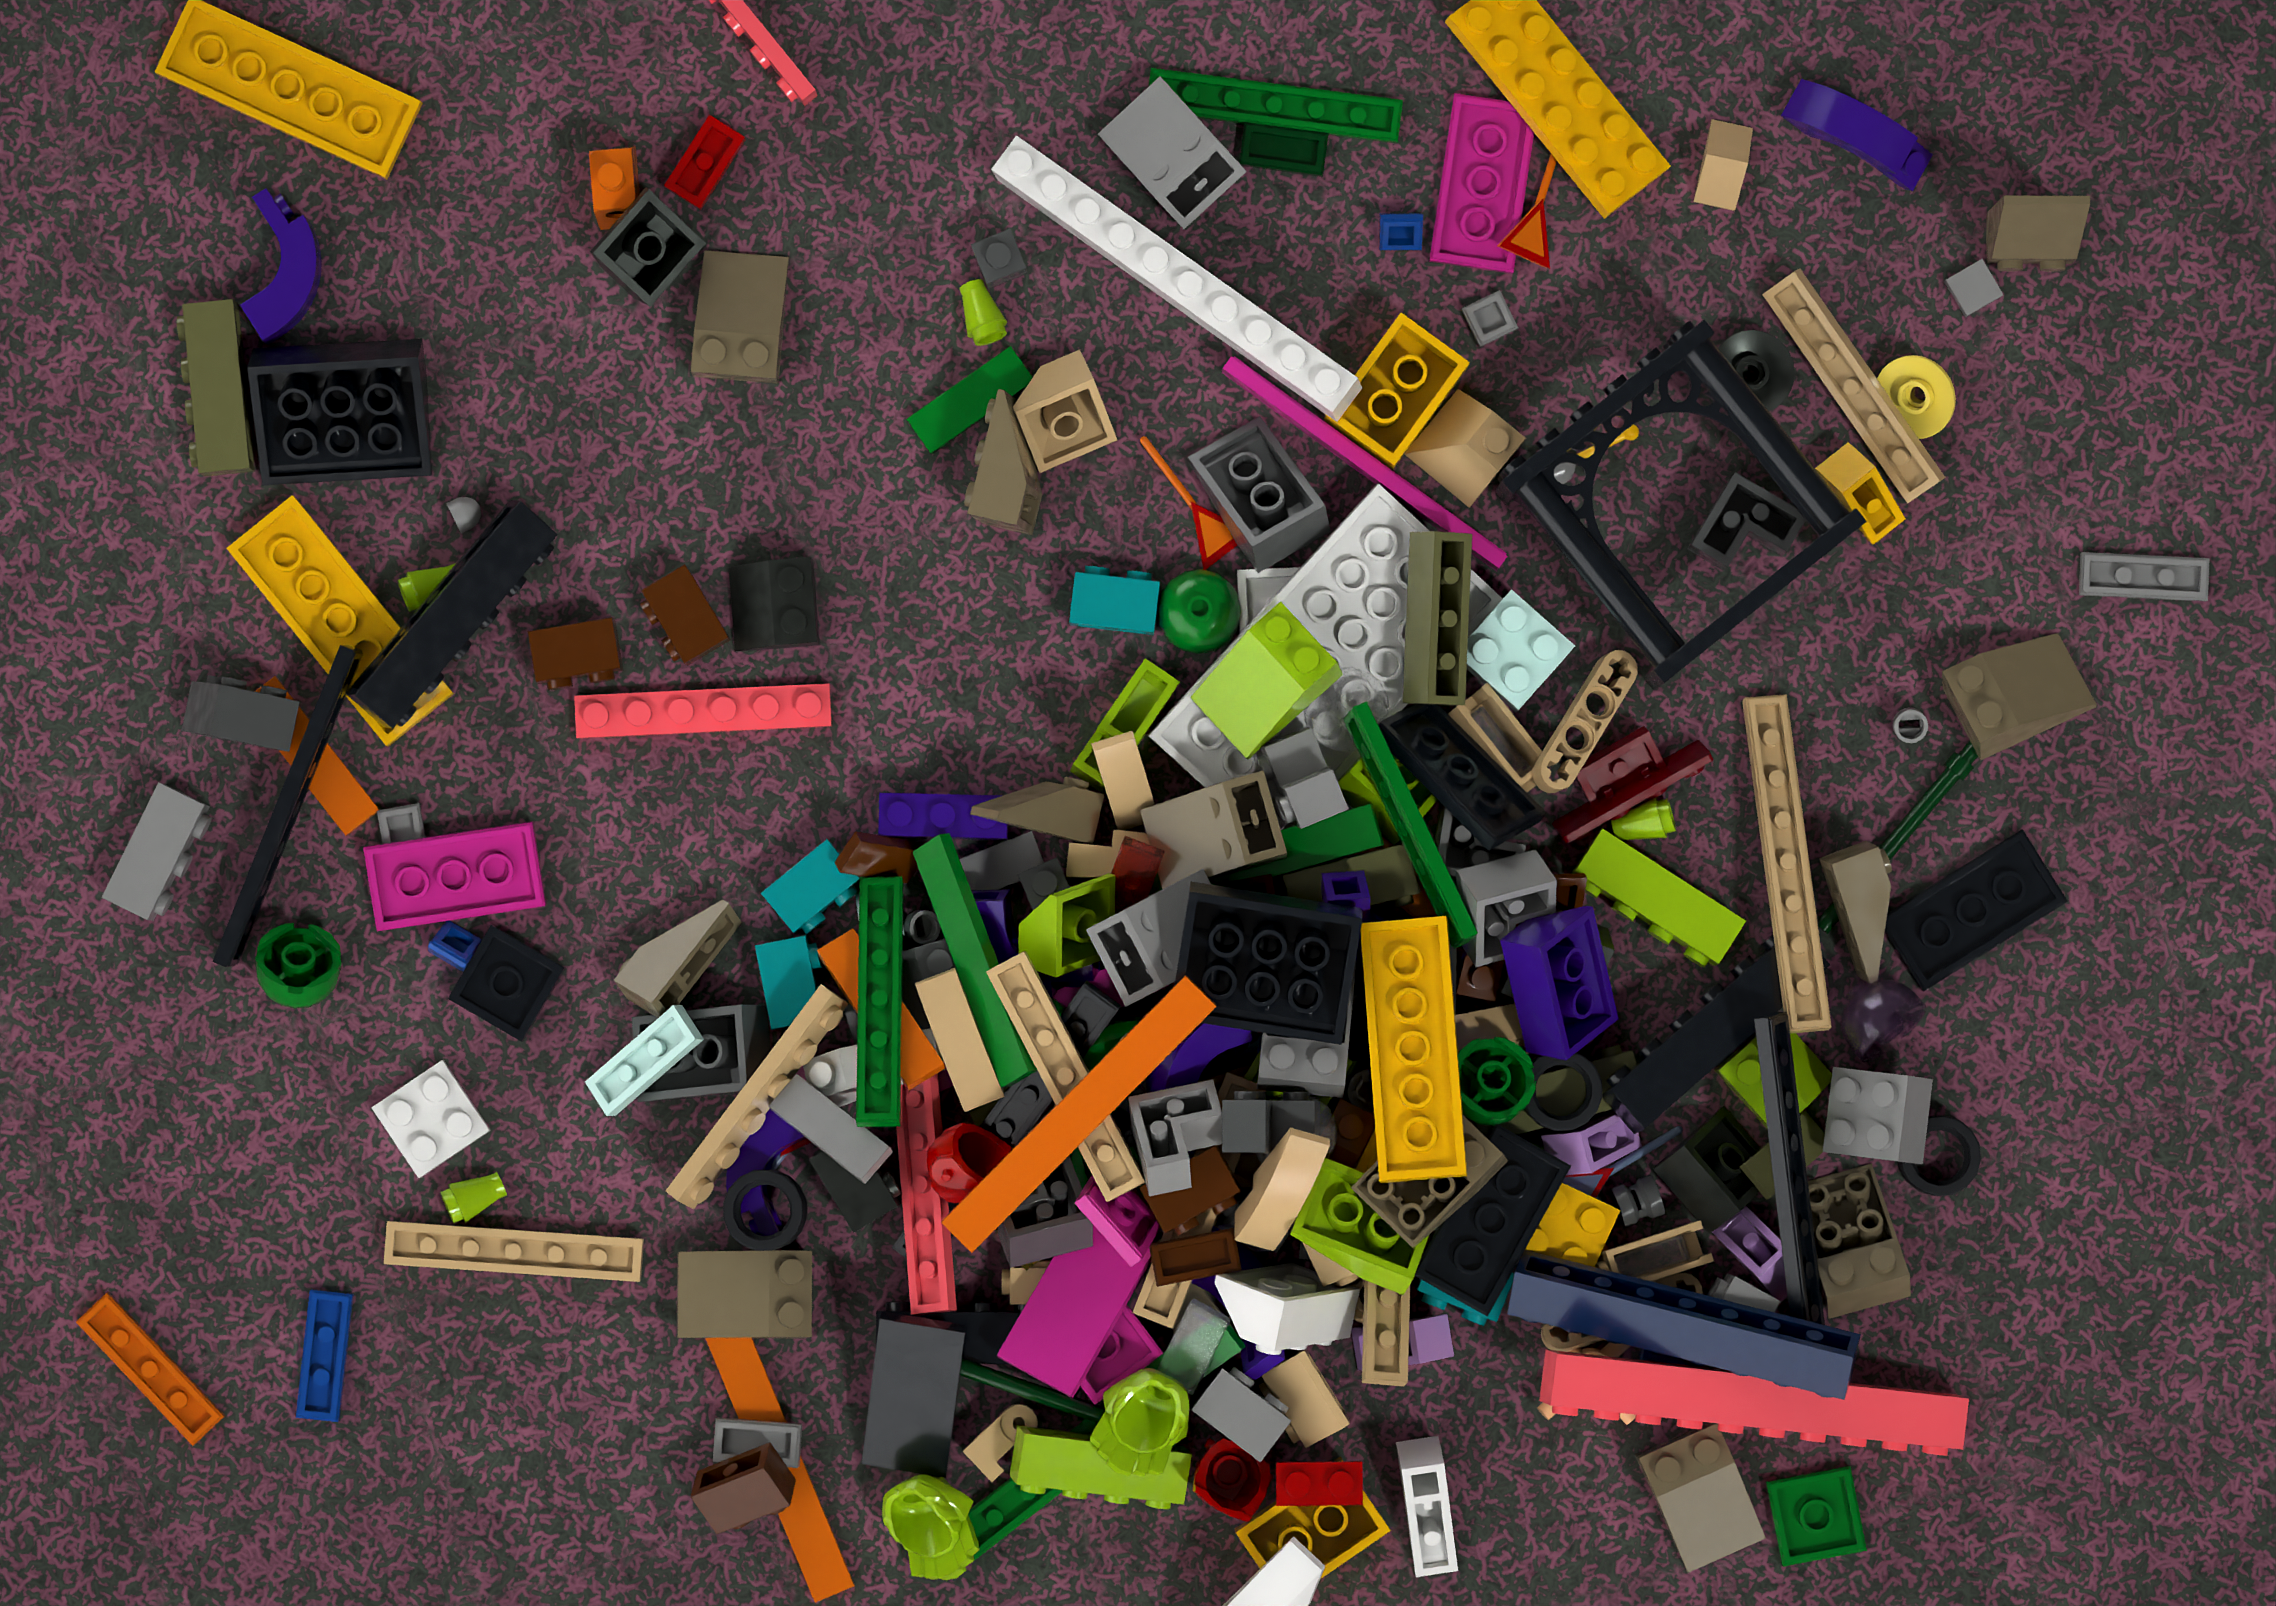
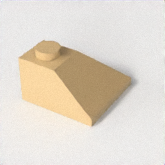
(1063, 413)
(1465, 447)

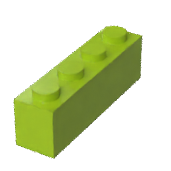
(1659, 899)
(1071, 1464)

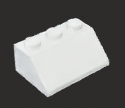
(1287, 1307)

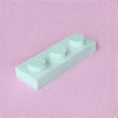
(644, 1060)

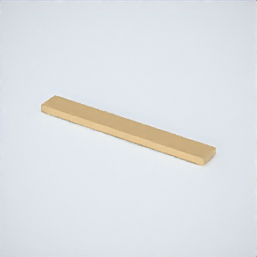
(1786, 863)

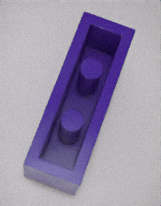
(935, 814)

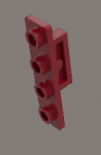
(1624, 777)

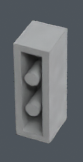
(157, 852)

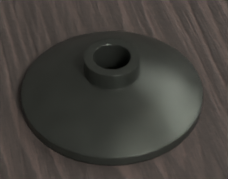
(1768, 358)

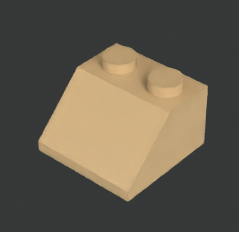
(1310, 1400)

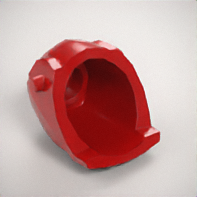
(963, 1159)
(1231, 1479)

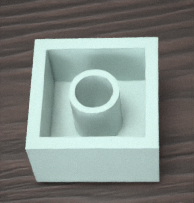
(1515, 650)

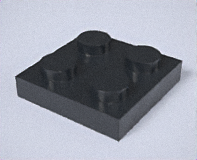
(506, 983)

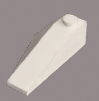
(1283, 1581)

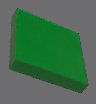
(1816, 1516)

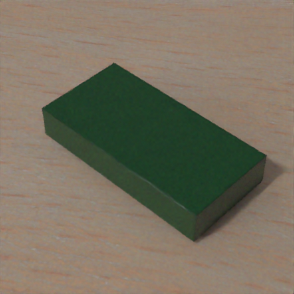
(1283, 149)

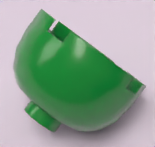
(1199, 611)
(298, 965)
(1494, 1080)

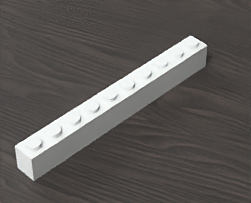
(1177, 279)

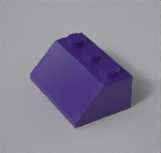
(1559, 981)

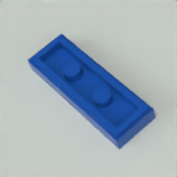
(324, 1355)

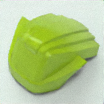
(1141, 1422)
(932, 1526)

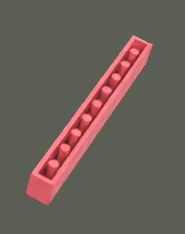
(1734, 1401)

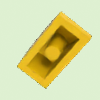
(1862, 487)

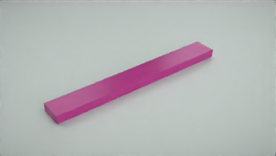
(1359, 459)

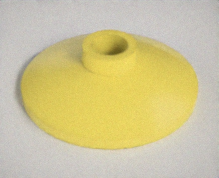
(1912, 371)

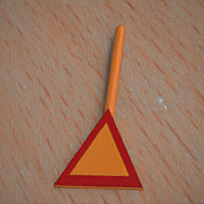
(1529, 236)
(1211, 530)

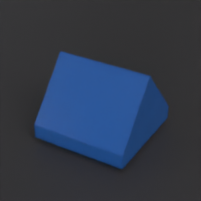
(1400, 231)
(454, 945)

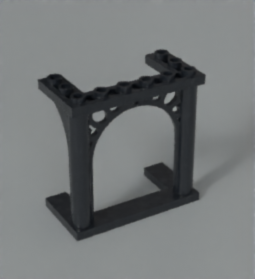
(1538, 491)

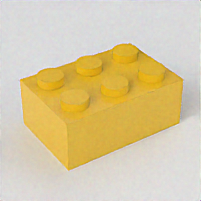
(1400, 390)
(1327, 1531)

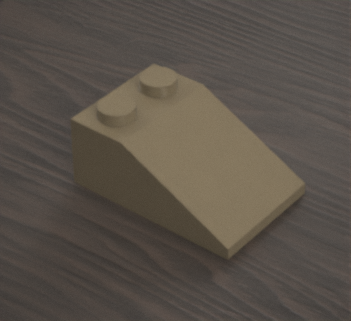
(2035, 231)
(740, 317)
(2015, 693)
(744, 1294)
(1701, 1496)

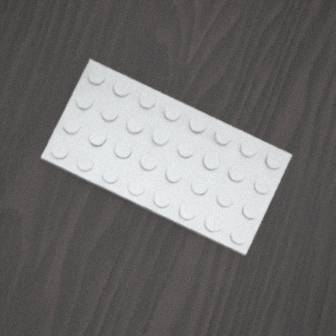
(1355, 607)

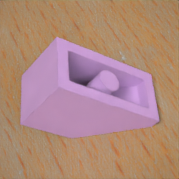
(1592, 1144)
(1756, 1250)
(1428, 1340)

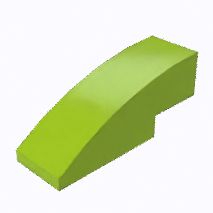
(1132, 711)

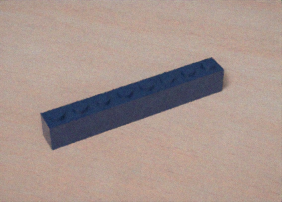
(1683, 1324)

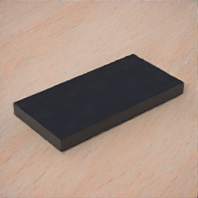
(1460, 774)
(1973, 910)
(1487, 1235)
(913, 1394)

